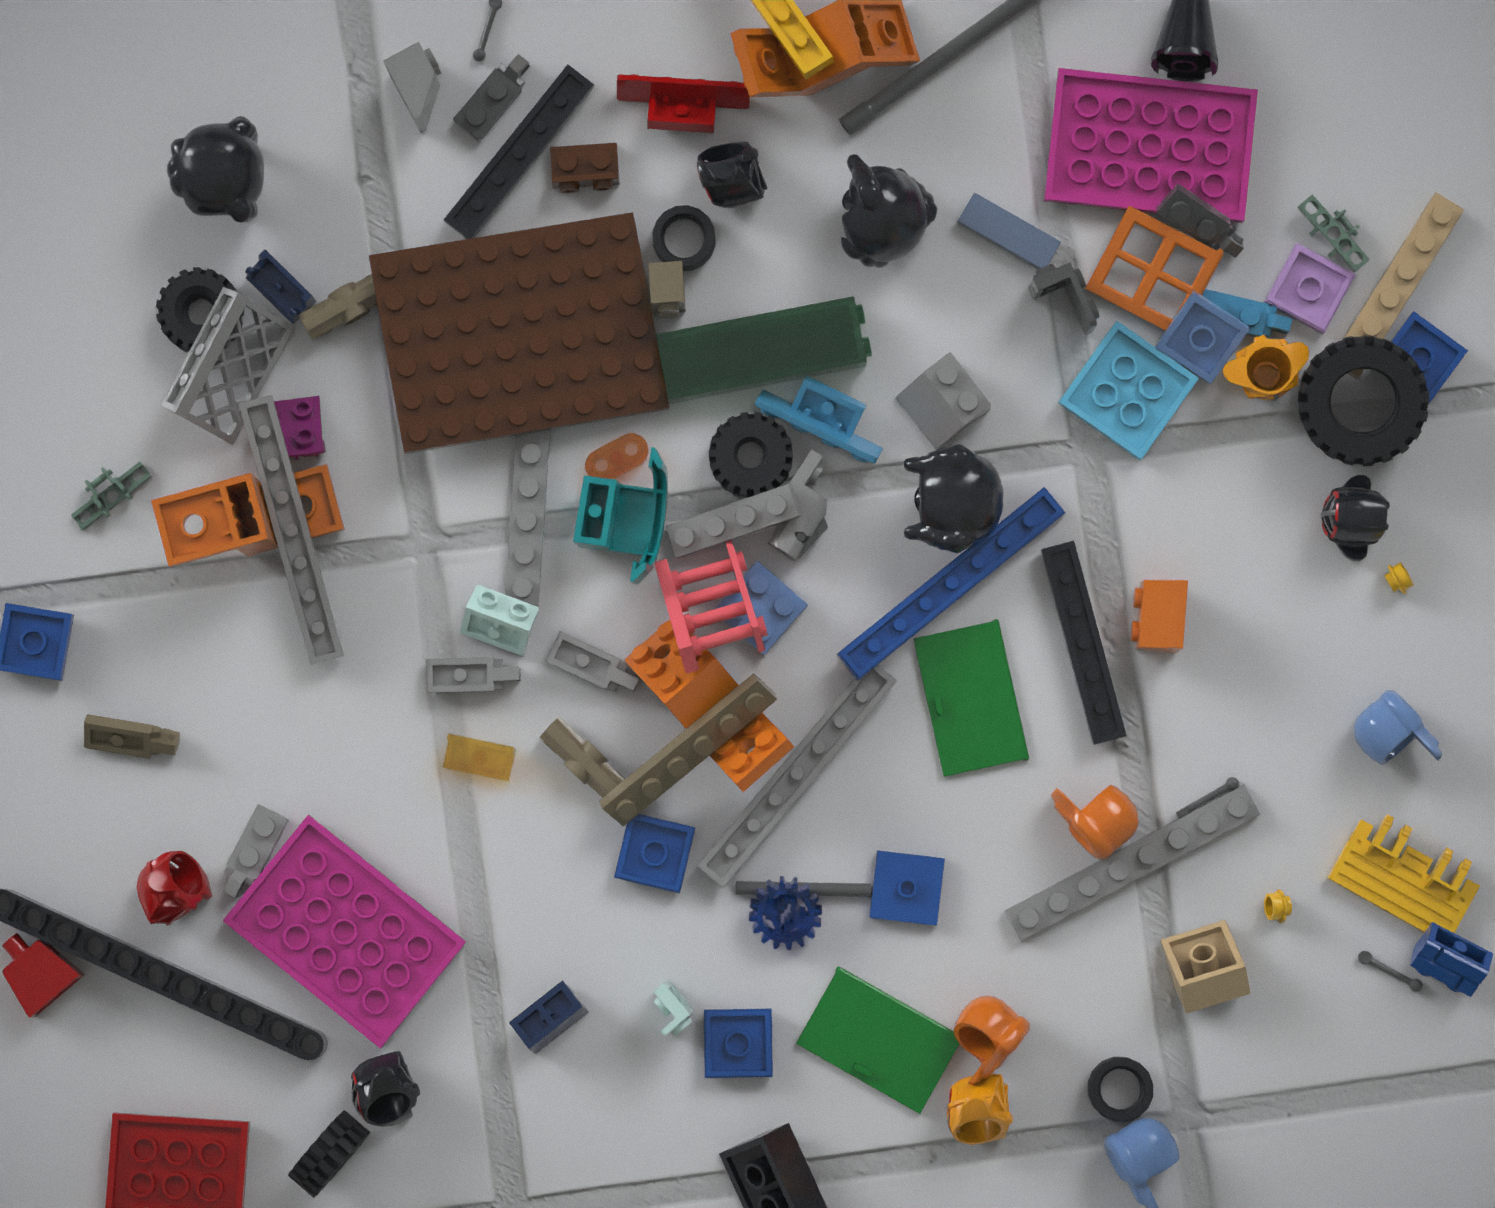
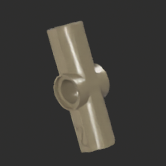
(342, 307)
(581, 757)

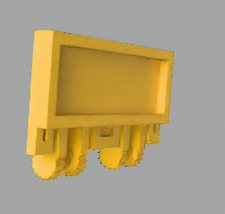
(1402, 883)

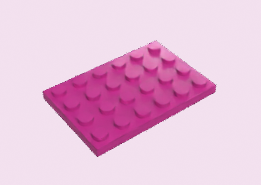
(1141, 136)
(344, 931)

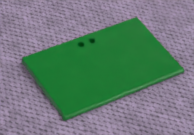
(971, 698)
(892, 1042)

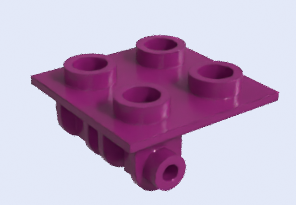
(301, 426)

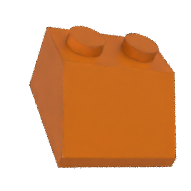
(1160, 615)

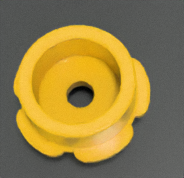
(1399, 578)
(1277, 906)

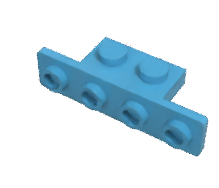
(825, 414)

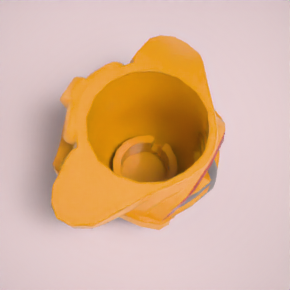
(1267, 367)
(979, 1110)

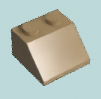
(1206, 966)

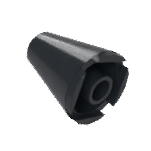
(1186, 42)

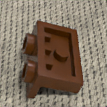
(584, 167)

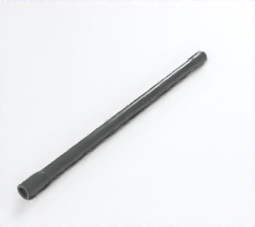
(868, 110)

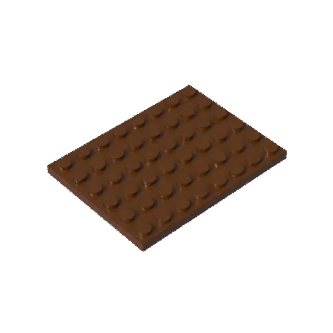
(518, 332)

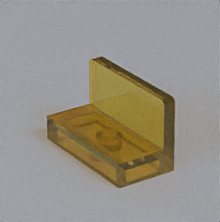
(479, 757)

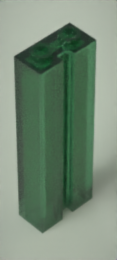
(763, 349)

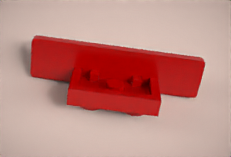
(680, 102)

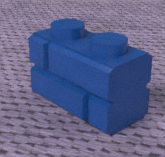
(1451, 959)

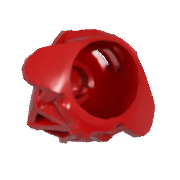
(170, 891)

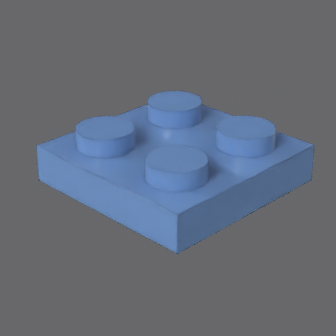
(1202, 337)
(769, 599)

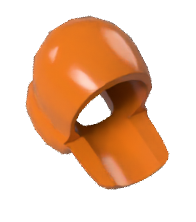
(1103, 823)
(989, 1033)

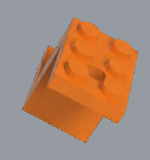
(854, 32)
(238, 516)
(695, 693)

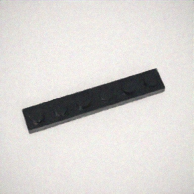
(519, 153)
(1083, 642)

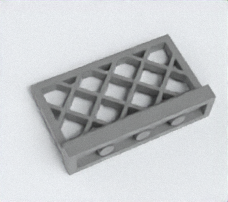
(210, 347)

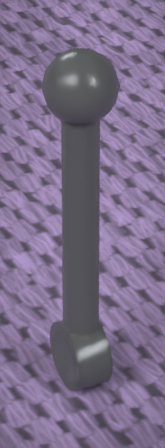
(479, 54)
(1231, 783)
(1365, 957)

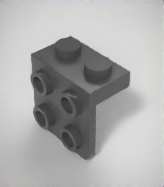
(1052, 278)

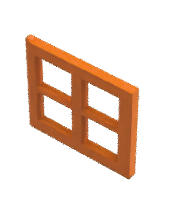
(1154, 270)

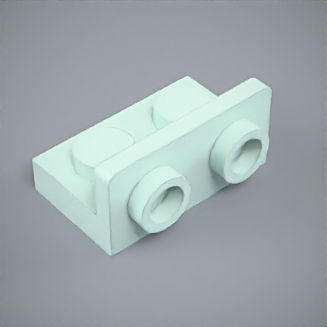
(499, 620)
(672, 1002)

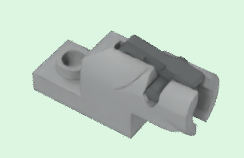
(799, 534)

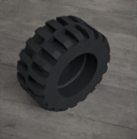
(1371, 446)

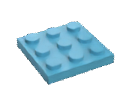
(1128, 390)

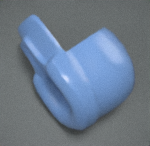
(1389, 727)
(1140, 1153)

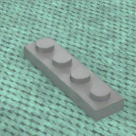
(733, 520)

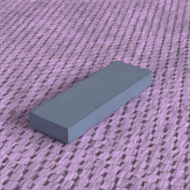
(1008, 231)

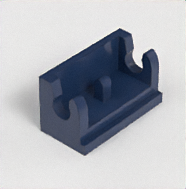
(279, 287)
(548, 1017)

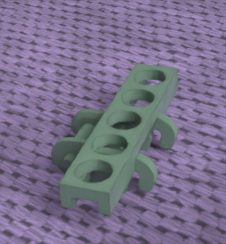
(1332, 222)
(116, 485)

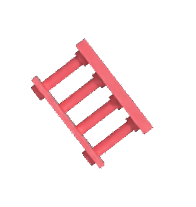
(686, 624)

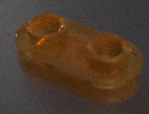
(618, 461)

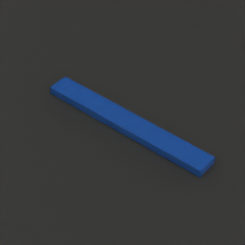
(950, 584)

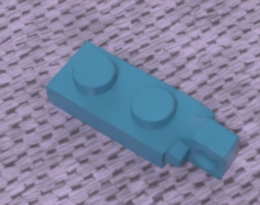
(1255, 314)

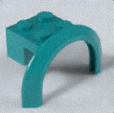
(624, 517)

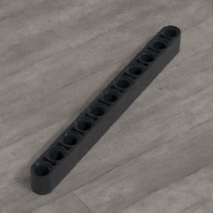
(173, 975)

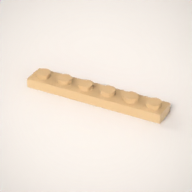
(1406, 270)

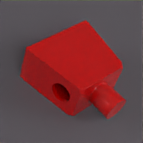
(38, 974)

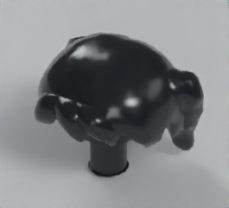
(219, 169)
(884, 213)
(955, 498)

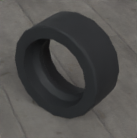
(693, 214)
(1138, 1107)

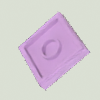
(1309, 288)

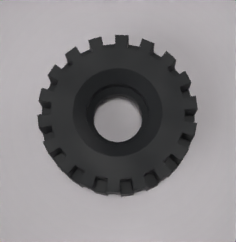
(179, 296)
(742, 430)
(328, 1153)

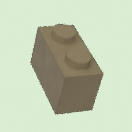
(667, 288)

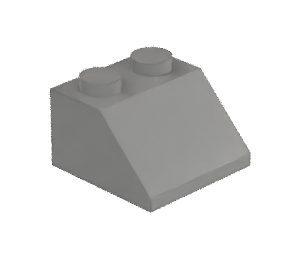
(416, 80)
(943, 401)

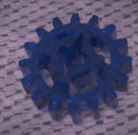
(797, 918)

